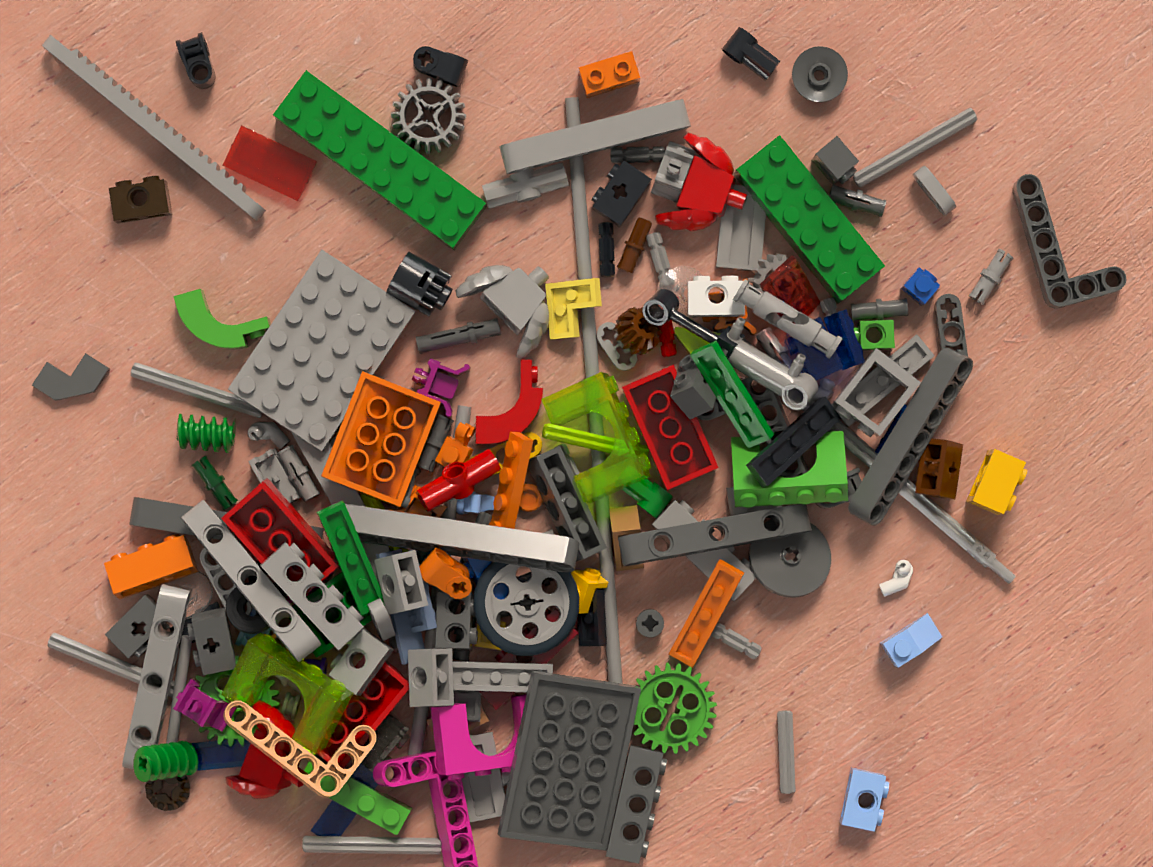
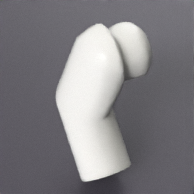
(900, 580)

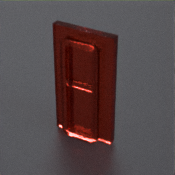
(269, 163)
(792, 287)

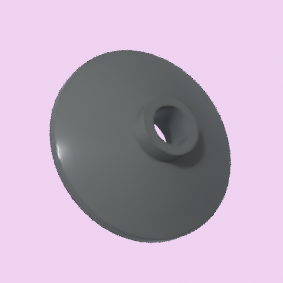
(823, 60)

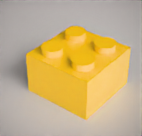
(997, 482)

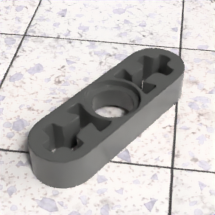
(942, 314)

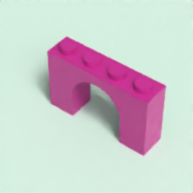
(455, 749)

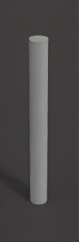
(179, 686)

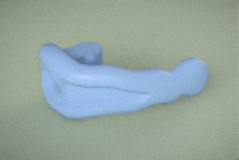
(475, 503)

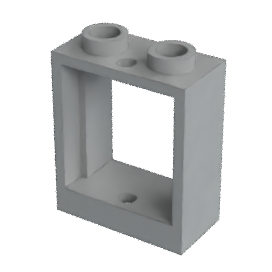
(893, 370)

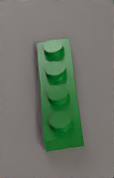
(732, 394)
(350, 555)

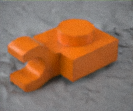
(456, 448)

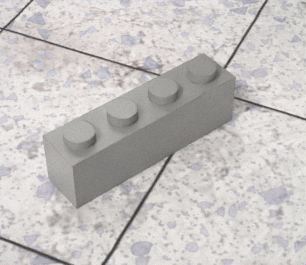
(681, 514)

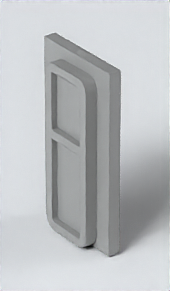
(741, 235)
(484, 793)

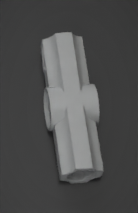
(525, 185)

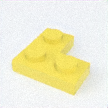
(563, 302)

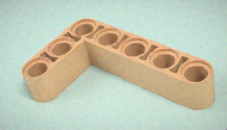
(297, 752)

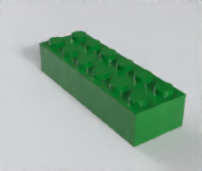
(808, 219)

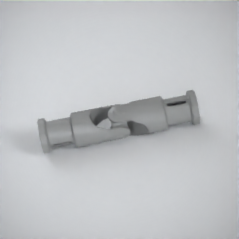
(804, 330)

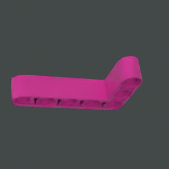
(441, 804)

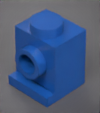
(921, 286)

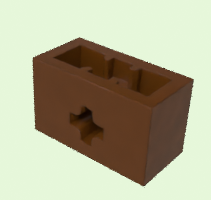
(939, 469)

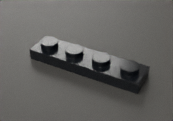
(793, 442)

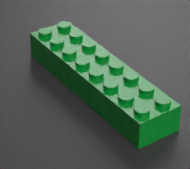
(380, 160)

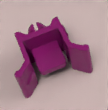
(439, 382)
(202, 707)

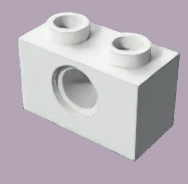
(701, 306)

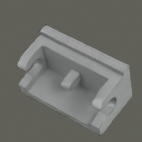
(271, 467)

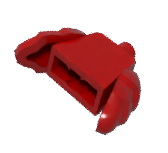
(706, 188)
(259, 773)

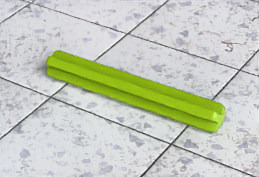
(582, 438)

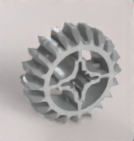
(418, 123)

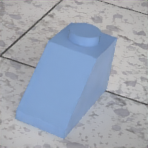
(911, 640)

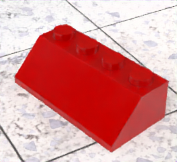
(368, 709)

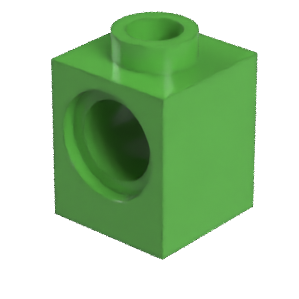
(886, 330)

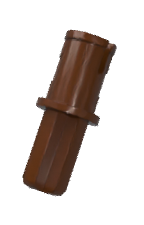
(635, 245)

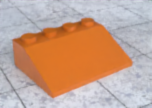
(380, 439)

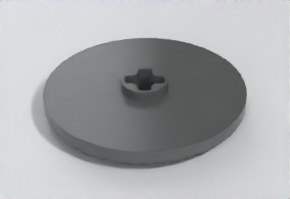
(795, 576)

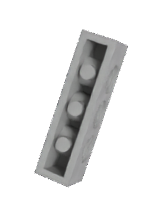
(338, 632)

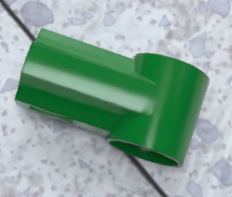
(649, 496)

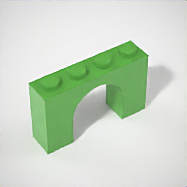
(822, 483)

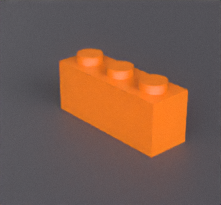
(150, 566)

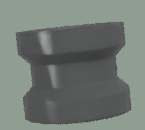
(650, 623)

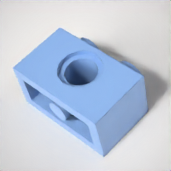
(861, 782)

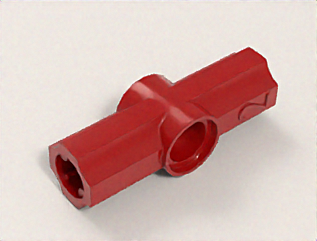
(458, 480)

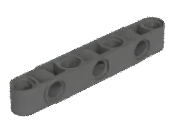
(695, 537)

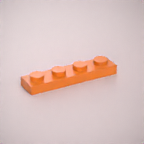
(511, 480)
(706, 613)

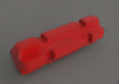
(668, 349)

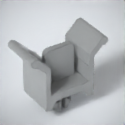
(672, 171)

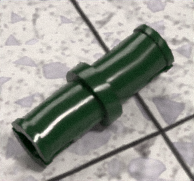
(214, 482)

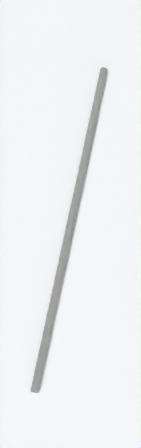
(595, 419)

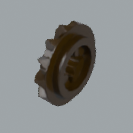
(162, 801)

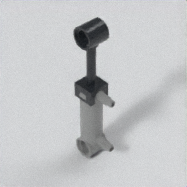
(740, 354)

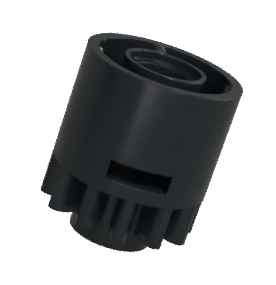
(420, 284)

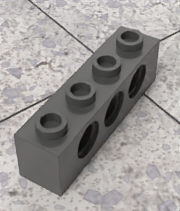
(564, 501)
(618, 845)

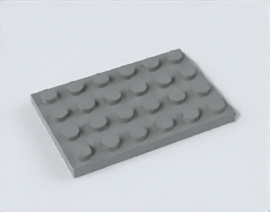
(319, 347)

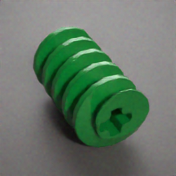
(206, 434)
(165, 761)

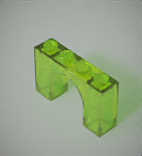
(625, 463)
(323, 696)

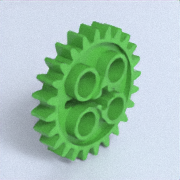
(209, 685)
(694, 718)

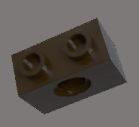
(157, 202)

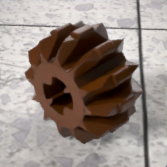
(636, 332)

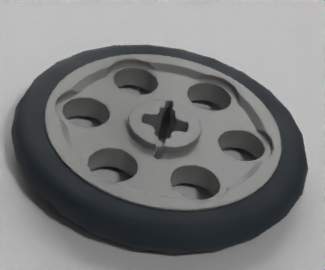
(511, 638)

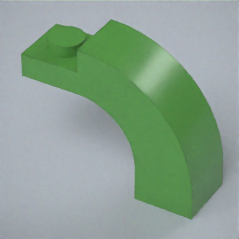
(199, 320)

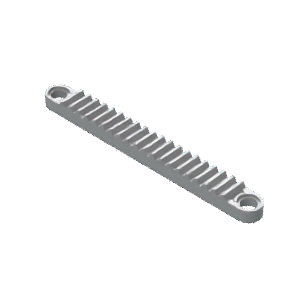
(154, 126)

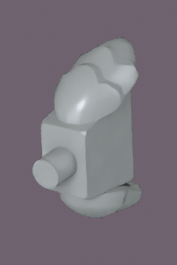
(514, 299)

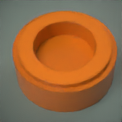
(530, 498)

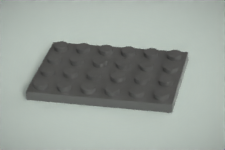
(569, 760)

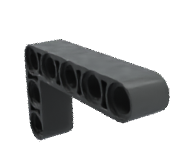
(1053, 253)
(778, 423)

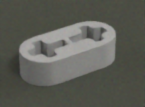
(934, 190)
(611, 350)
(381, 619)

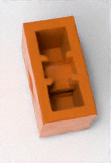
(609, 74)

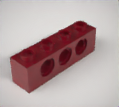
(497, 698)

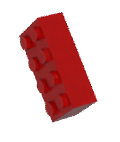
(671, 437)
(268, 520)

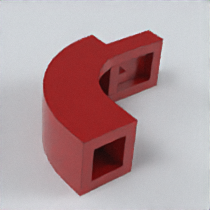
(497, 428)

